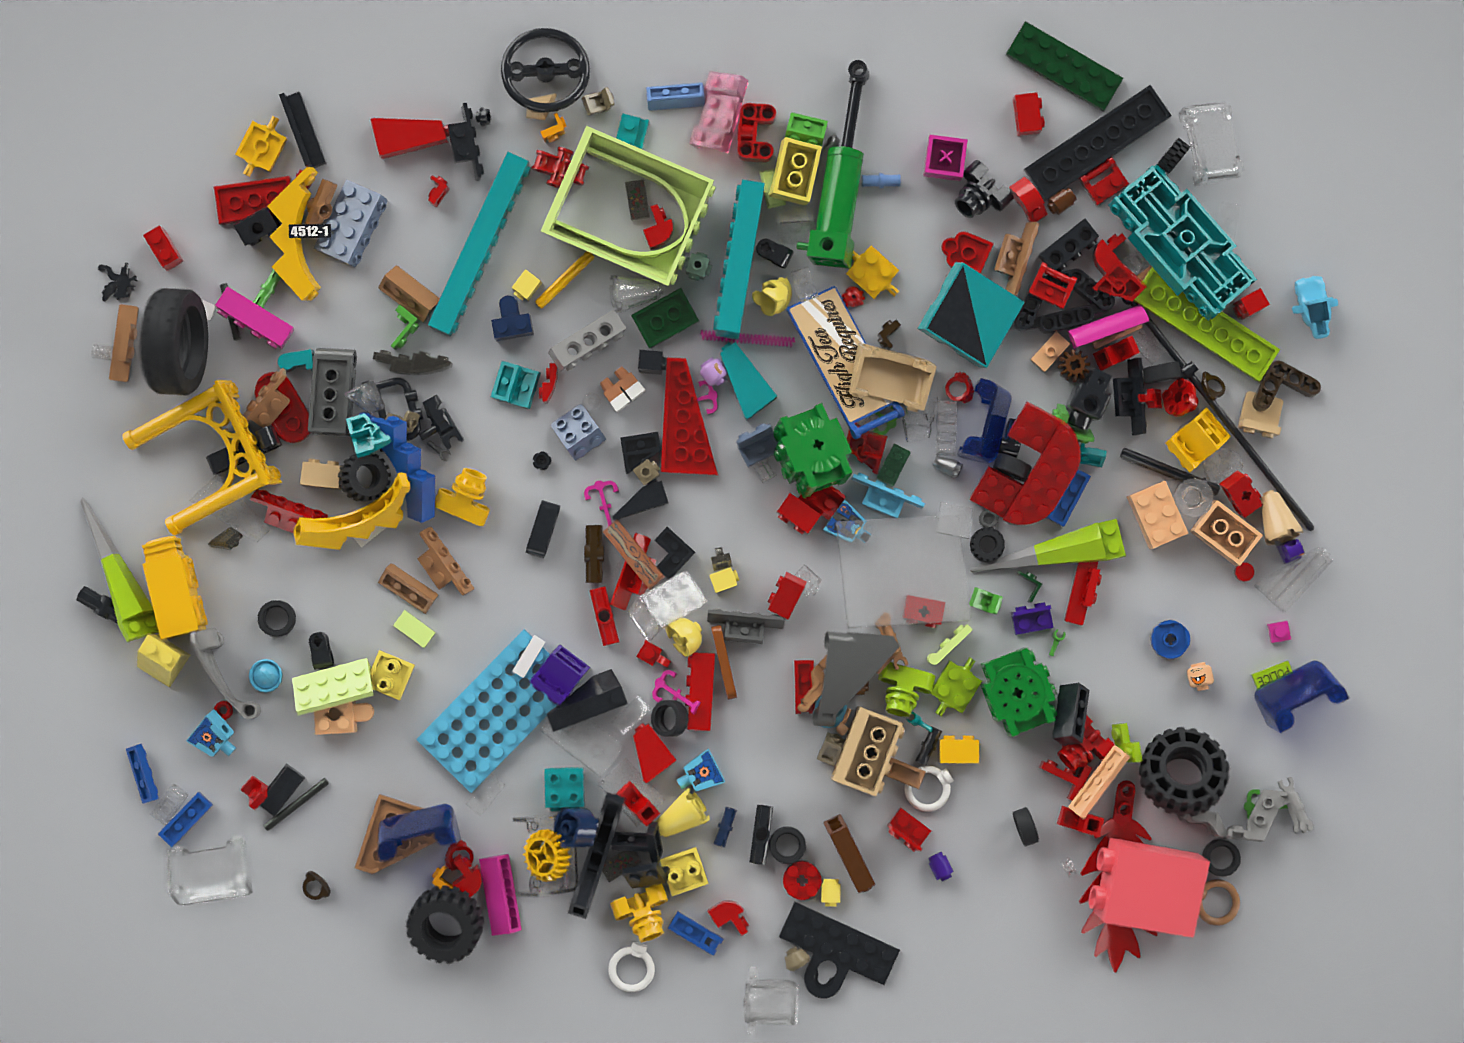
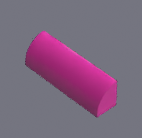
(1108, 326)
(500, 894)

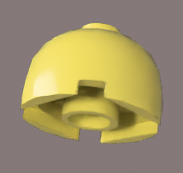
(686, 635)

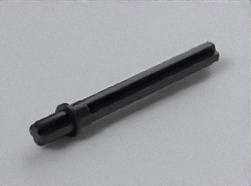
(1163, 468)

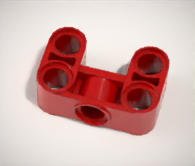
(748, 132)

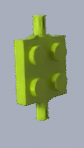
(955, 686)

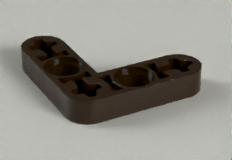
(1278, 378)

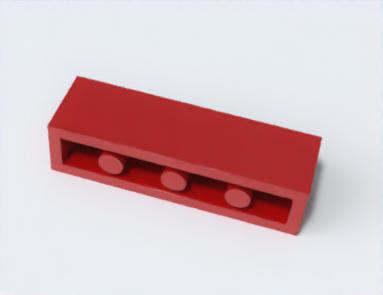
(700, 690)

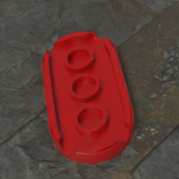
(293, 420)

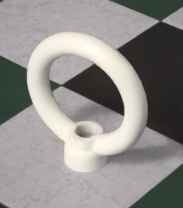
(945, 779)
(638, 950)

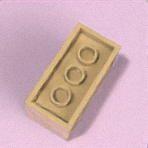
(854, 754)

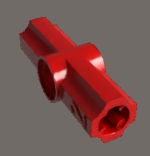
(601, 603)

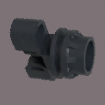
(980, 192)

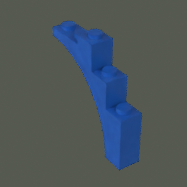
(407, 460)

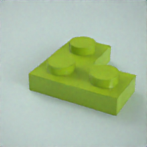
(1122, 740)

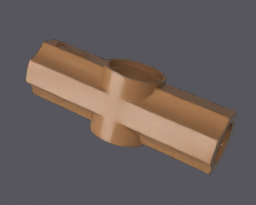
(319, 206)

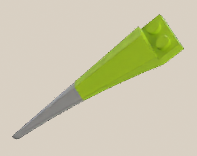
(1088, 544)
(130, 603)

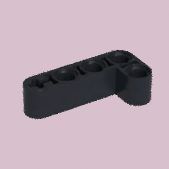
(266, 441)

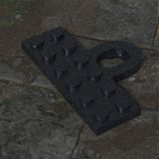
(836, 943)

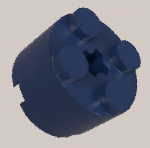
(576, 828)

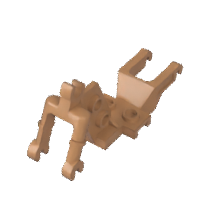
(817, 674)

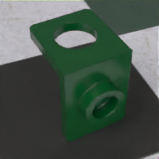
(1032, 578)

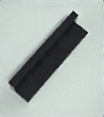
(302, 129)

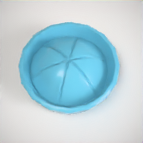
(265, 675)

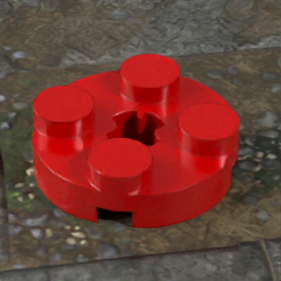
(793, 887)

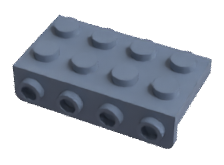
(352, 223)

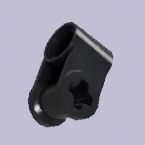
(778, 254)
(320, 655)

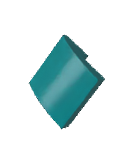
(515, 384)

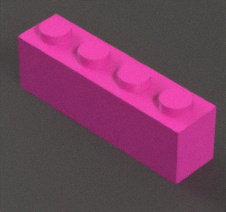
(254, 317)

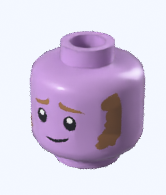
(713, 372)

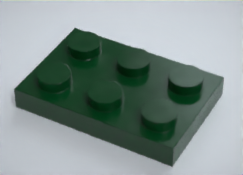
(665, 318)

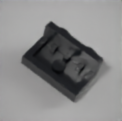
(646, 875)

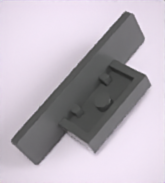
(745, 626)

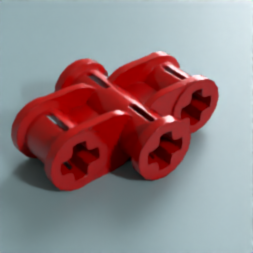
(554, 166)

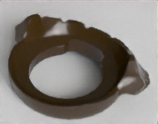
(1211, 394)
(312, 876)

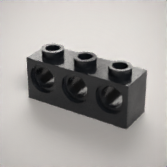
(1072, 237)

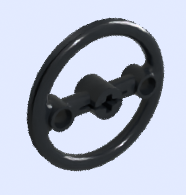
(545, 76)

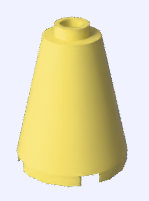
(683, 814)

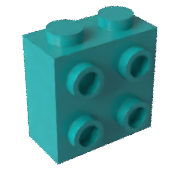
(564, 788)

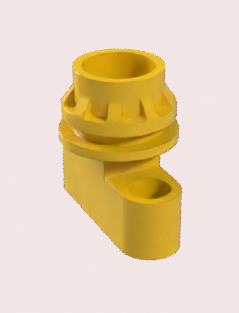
(469, 486)
(647, 923)

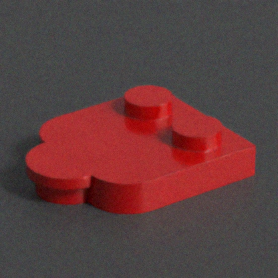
(967, 249)

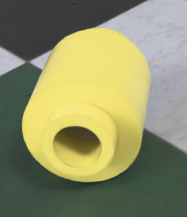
(831, 892)

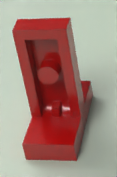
(1068, 775)

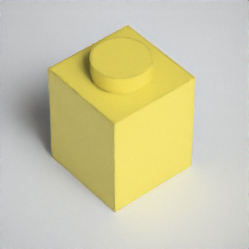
(526, 286)
(724, 579)

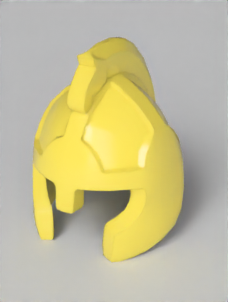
(774, 296)

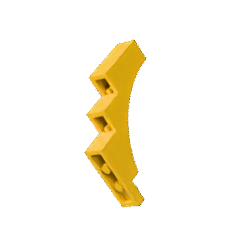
(289, 209)

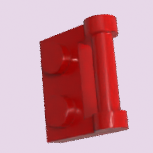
(1107, 186)
(1050, 291)

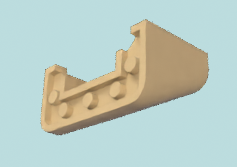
(892, 376)

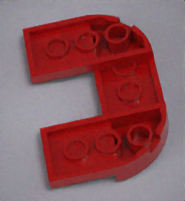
(1047, 480)

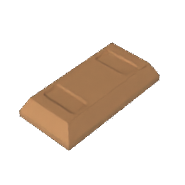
(906, 773)

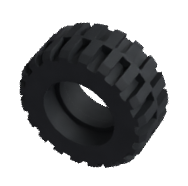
(434, 944)

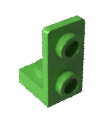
(405, 316)

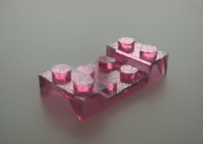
(720, 111)

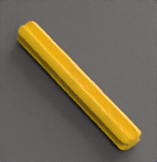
(564, 279)

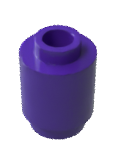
(940, 866)

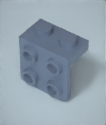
(578, 432)
(757, 444)

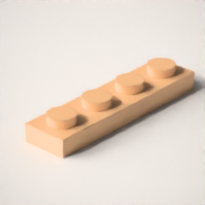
(1099, 781)

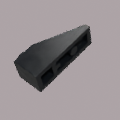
(646, 498)

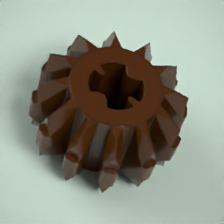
(1070, 358)

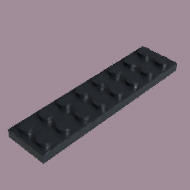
(1097, 142)

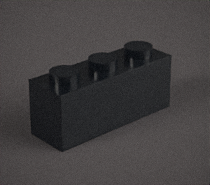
(1071, 714)

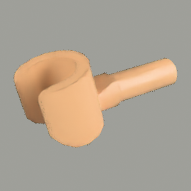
(842, 728)

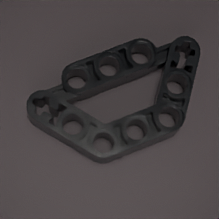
(1074, 313)

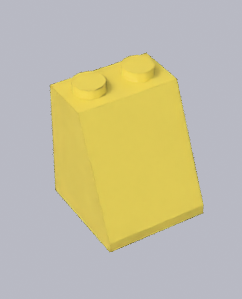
(161, 659)

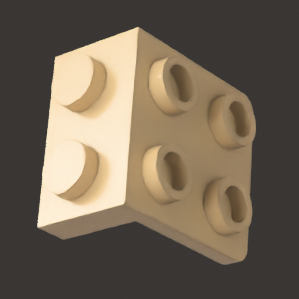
(1260, 421)

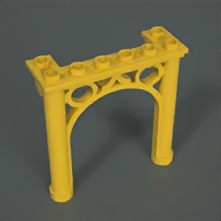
(226, 393)

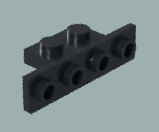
(463, 142)
(1126, 396)

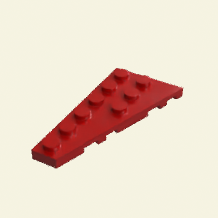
(684, 434)

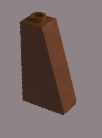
(849, 853)

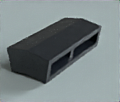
(281, 789)

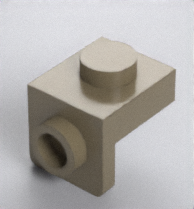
(598, 101)
(410, 417)
(647, 471)

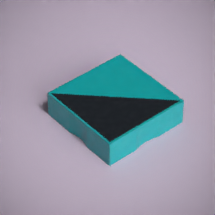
(971, 315)

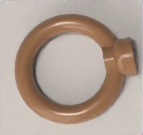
(1235, 903)

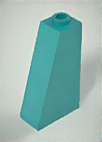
(748, 384)

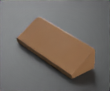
(408, 588)

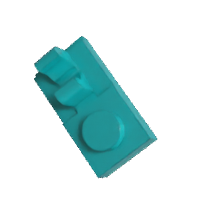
(1092, 456)

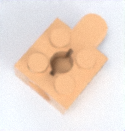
(342, 718)

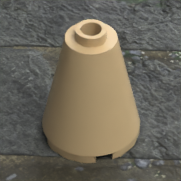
(1278, 519)

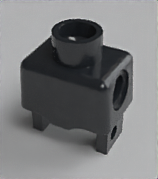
(1092, 391)

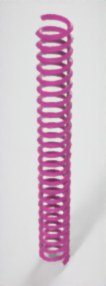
(751, 339)

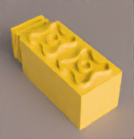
(173, 588)

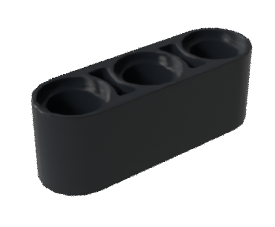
(543, 529)

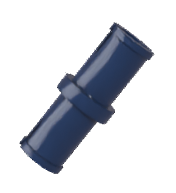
(725, 826)

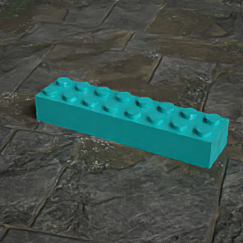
(739, 263)

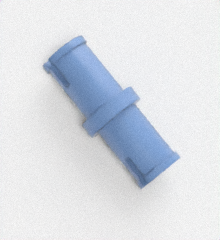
(880, 180)

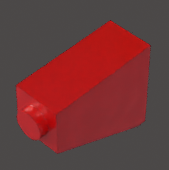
(651, 752)

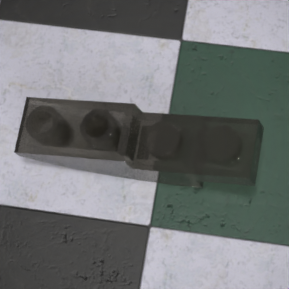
(419, 365)

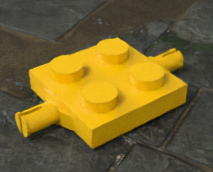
(261, 146)
(873, 272)

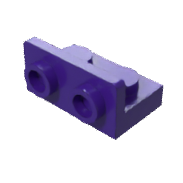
(1032, 619)

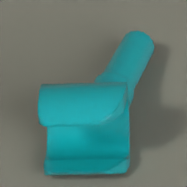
(917, 721)

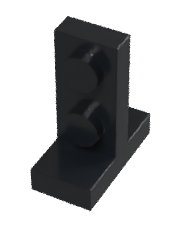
(640, 842)

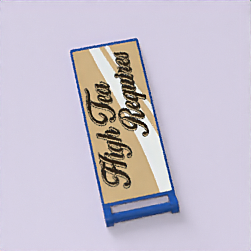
(832, 344)

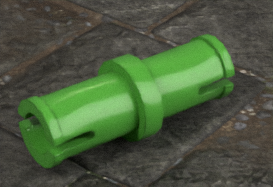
(267, 289)

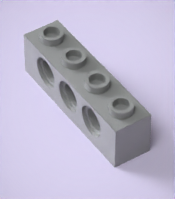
(609, 322)

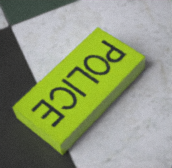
(1269, 674)

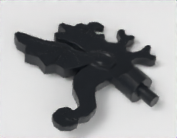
(122, 282)

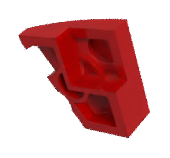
(1121, 282)

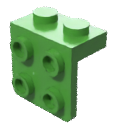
(1082, 435)

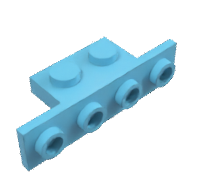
(885, 499)

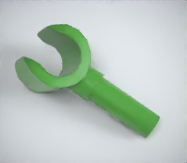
(1056, 641)

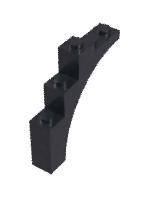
(596, 855)

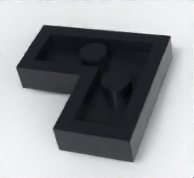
(677, 552)

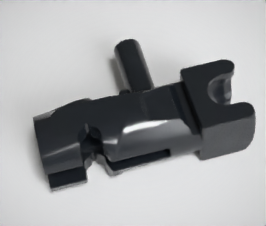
(440, 421)

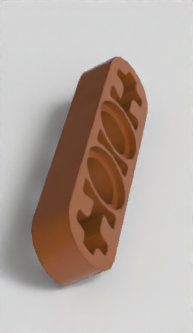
(724, 662)

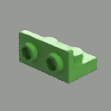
(806, 129)

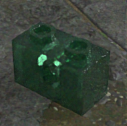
(893, 465)

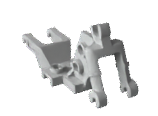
(1260, 818)

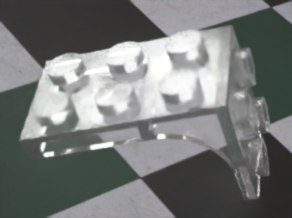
(666, 604)

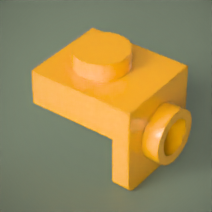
(552, 134)
(438, 880)

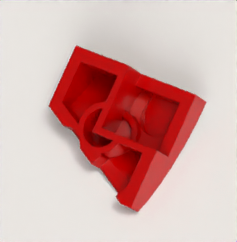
(868, 449)

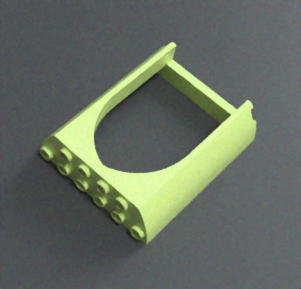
(685, 186)

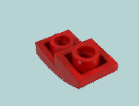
(547, 388)

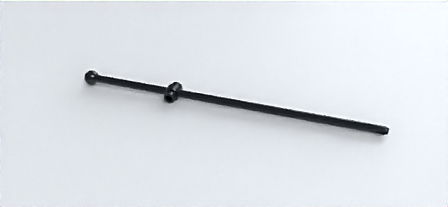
(1188, 371)

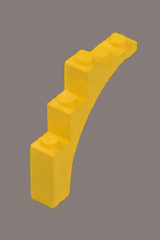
(334, 531)

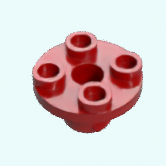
(1180, 398)

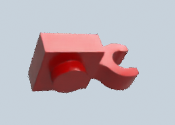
(1152, 398)
(651, 654)

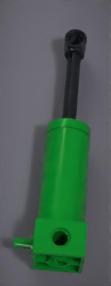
(839, 189)

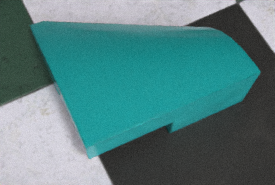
(366, 435)

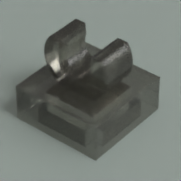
(721, 560)

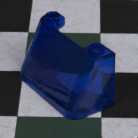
(987, 447)
(1295, 689)
(436, 819)

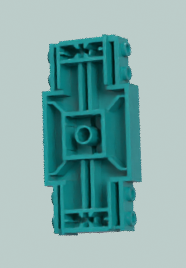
(1182, 242)

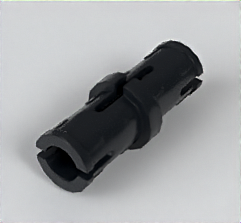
(928, 746)

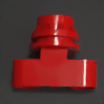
(1080, 754)

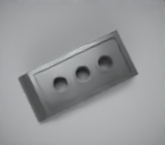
(325, 364)

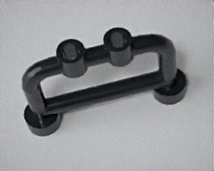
(411, 398)

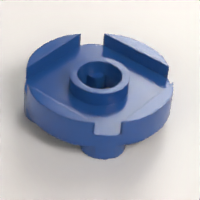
(1177, 630)

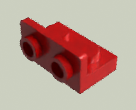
(825, 501)

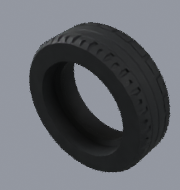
(174, 341)

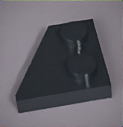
(639, 448)

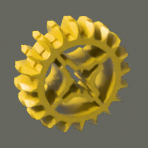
(541, 858)

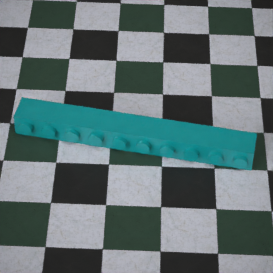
(479, 243)

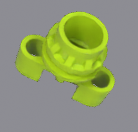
(901, 698)

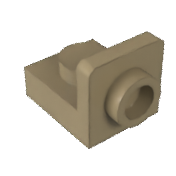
(831, 748)

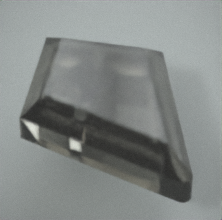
(227, 539)

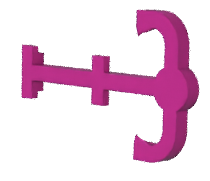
(712, 395)
(599, 485)
(660, 683)

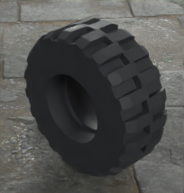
(1192, 747)

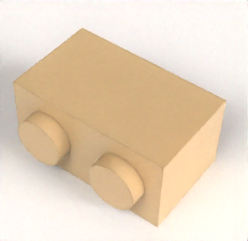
(320, 475)

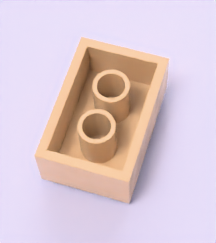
(1157, 515)
(1226, 533)

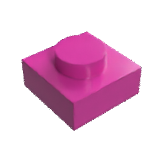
(1279, 631)

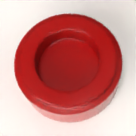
(1244, 572)

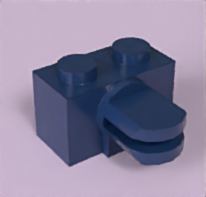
(511, 323)

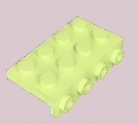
(332, 686)

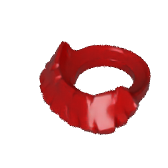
(968, 395)
(460, 845)

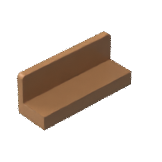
(409, 293)

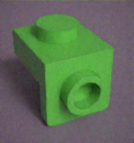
(986, 601)

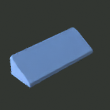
(675, 96)

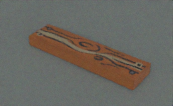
(633, 554)

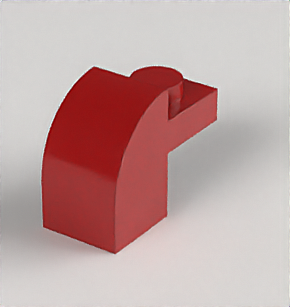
(1029, 199)
(661, 232)
(1103, 254)
(1116, 353)
(637, 804)
(1090, 824)
(471, 877)
(726, 911)

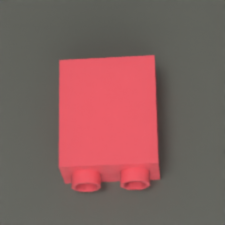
(1149, 887)

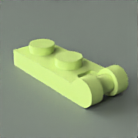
(947, 645)

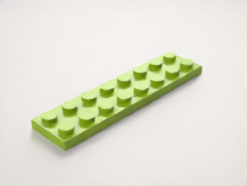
(1219, 335)

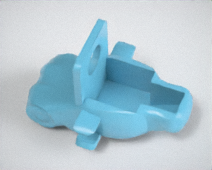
(1314, 305)

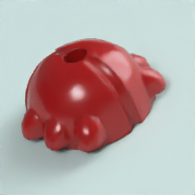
(853, 302)

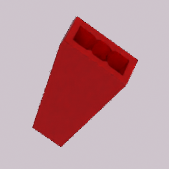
(407, 135)

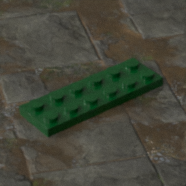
(1064, 66)

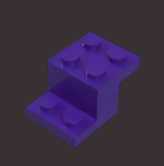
(559, 675)

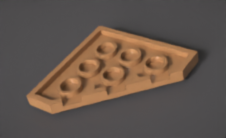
(388, 807)

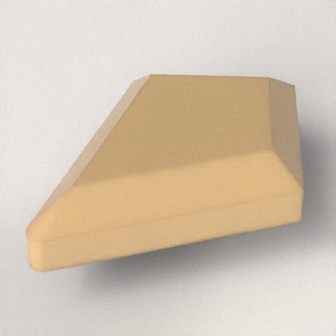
(542, 99)

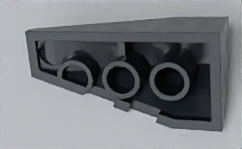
(591, 699)

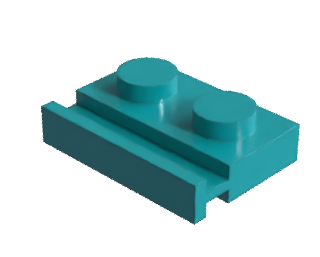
(632, 130)

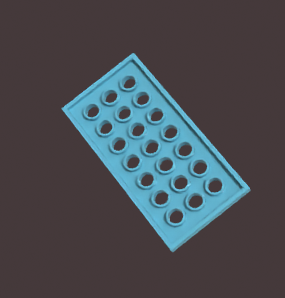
(470, 697)

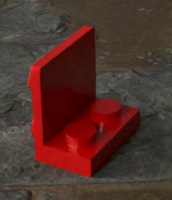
(908, 828)

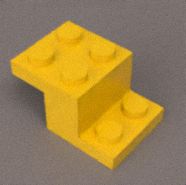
(1197, 440)

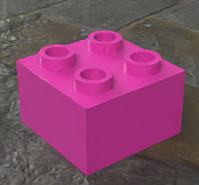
(945, 157)

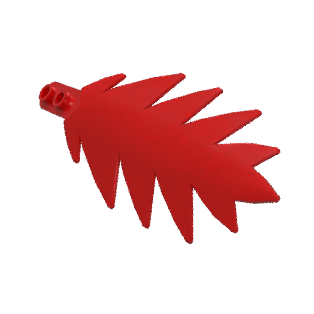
(1113, 937)

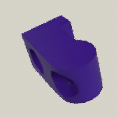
(1290, 550)

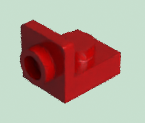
(437, 194)
(256, 792)

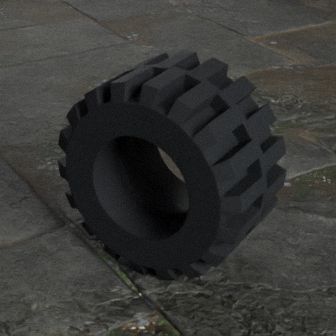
(379, 477)

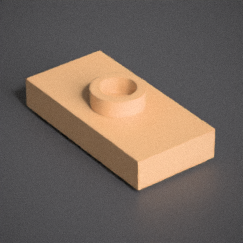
(1050, 351)

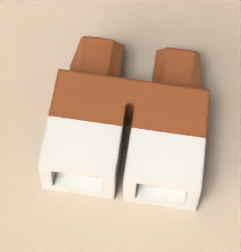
(628, 383)

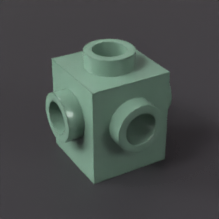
(697, 273)

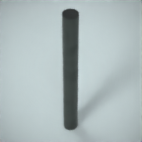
(296, 804)

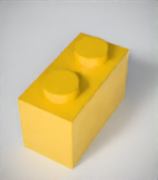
(958, 750)

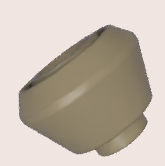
(796, 958)

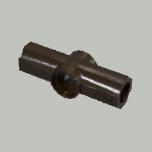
(594, 553)

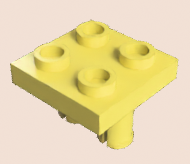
(390, 674)
(685, 871)

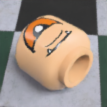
(1200, 676)

